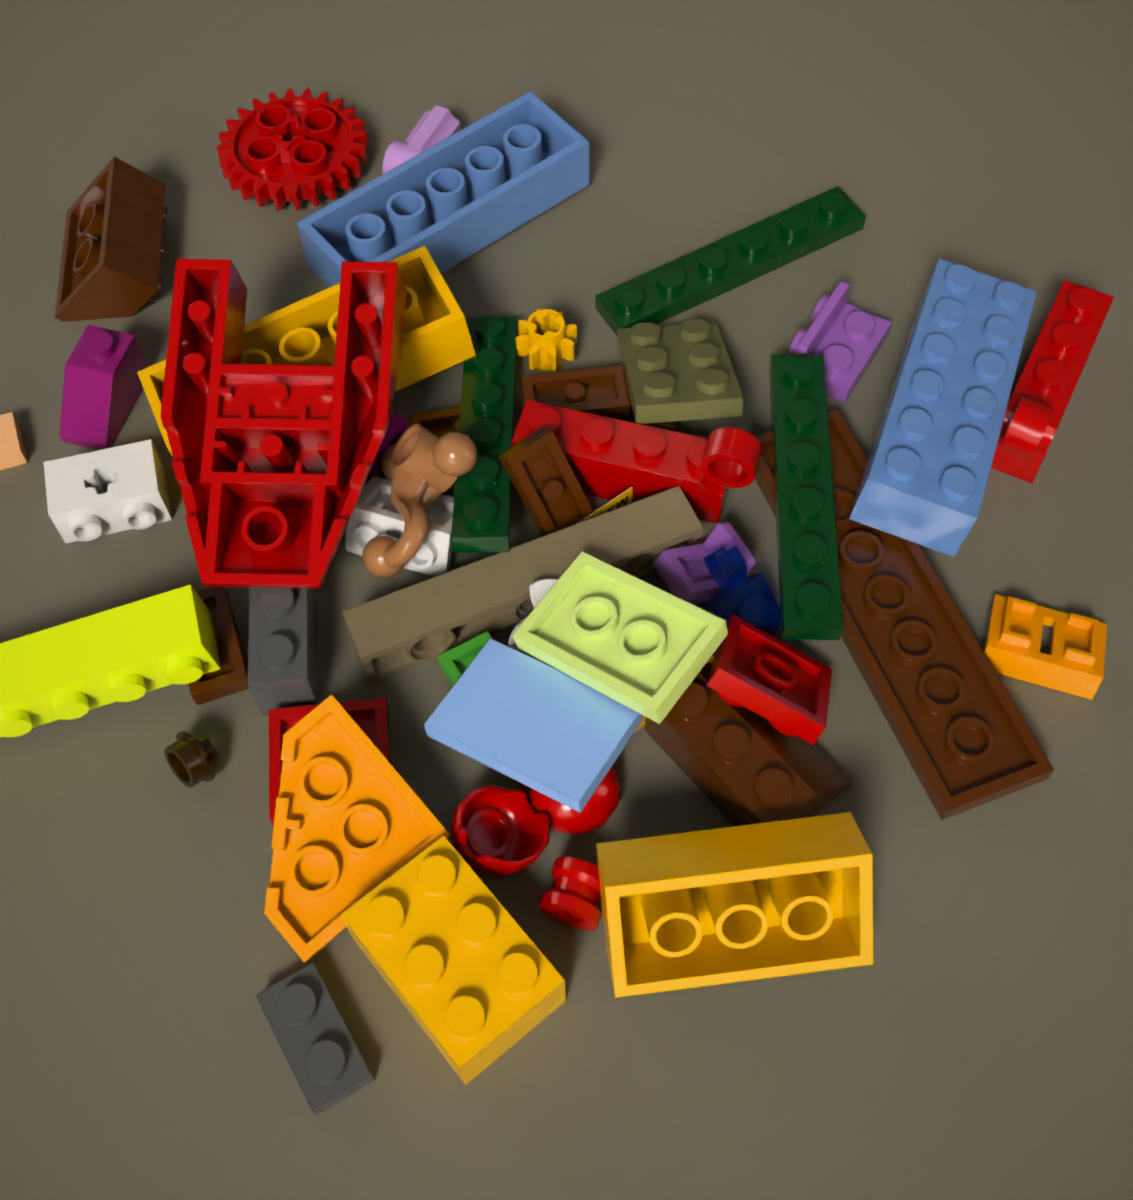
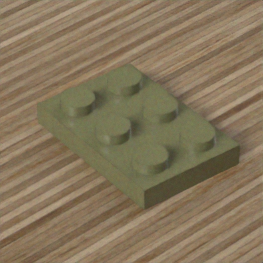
(678, 372)

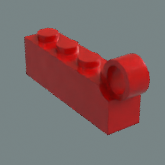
(1049, 379)
(621, 454)

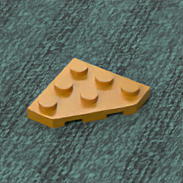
(337, 827)

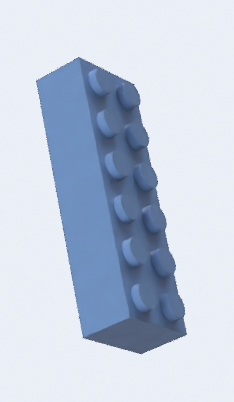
(454, 193)
(945, 409)

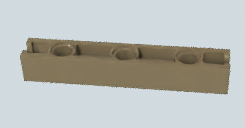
(494, 591)

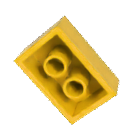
(455, 958)

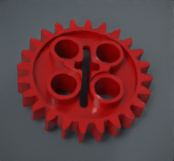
(293, 149)

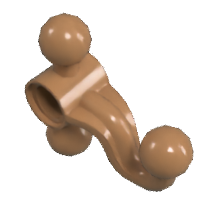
(420, 471)

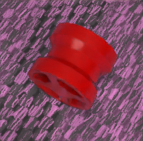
(573, 894)

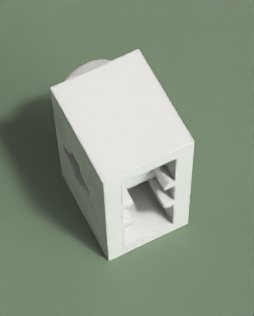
(107, 491)

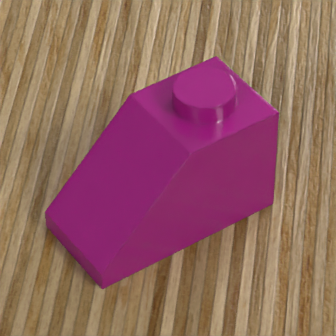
(100, 387)

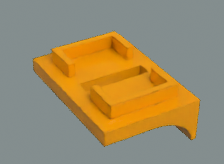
(1075, 650)

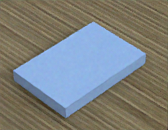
(533, 724)

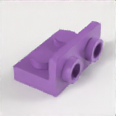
(846, 339)

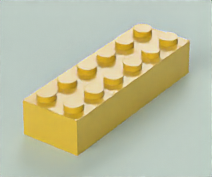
(307, 331)

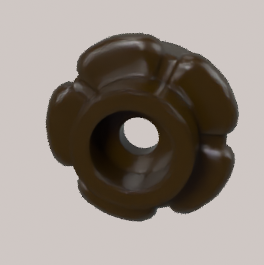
(192, 758)

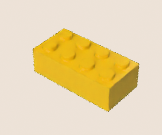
(736, 904)

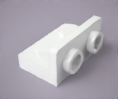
(376, 516)

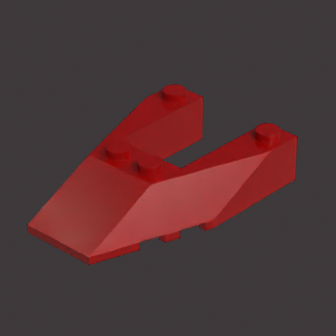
(275, 450)

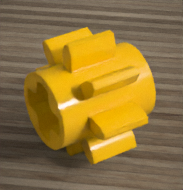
(546, 340)

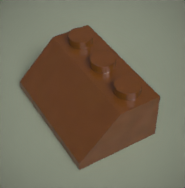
(112, 246)
(743, 760)

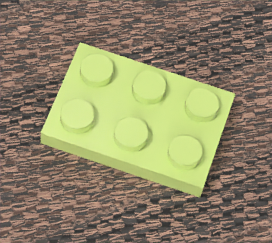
(621, 636)

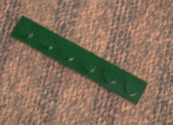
(731, 261)
(487, 417)
(804, 500)

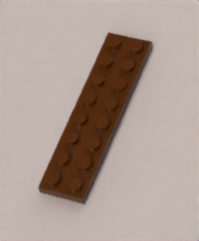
(920, 653)

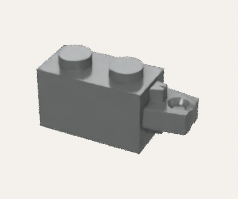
(283, 648)

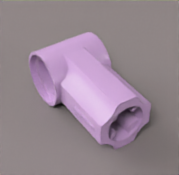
(429, 131)

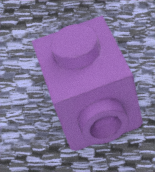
(685, 568)

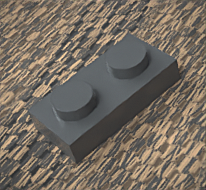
(314, 1039)

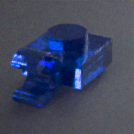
(741, 595)

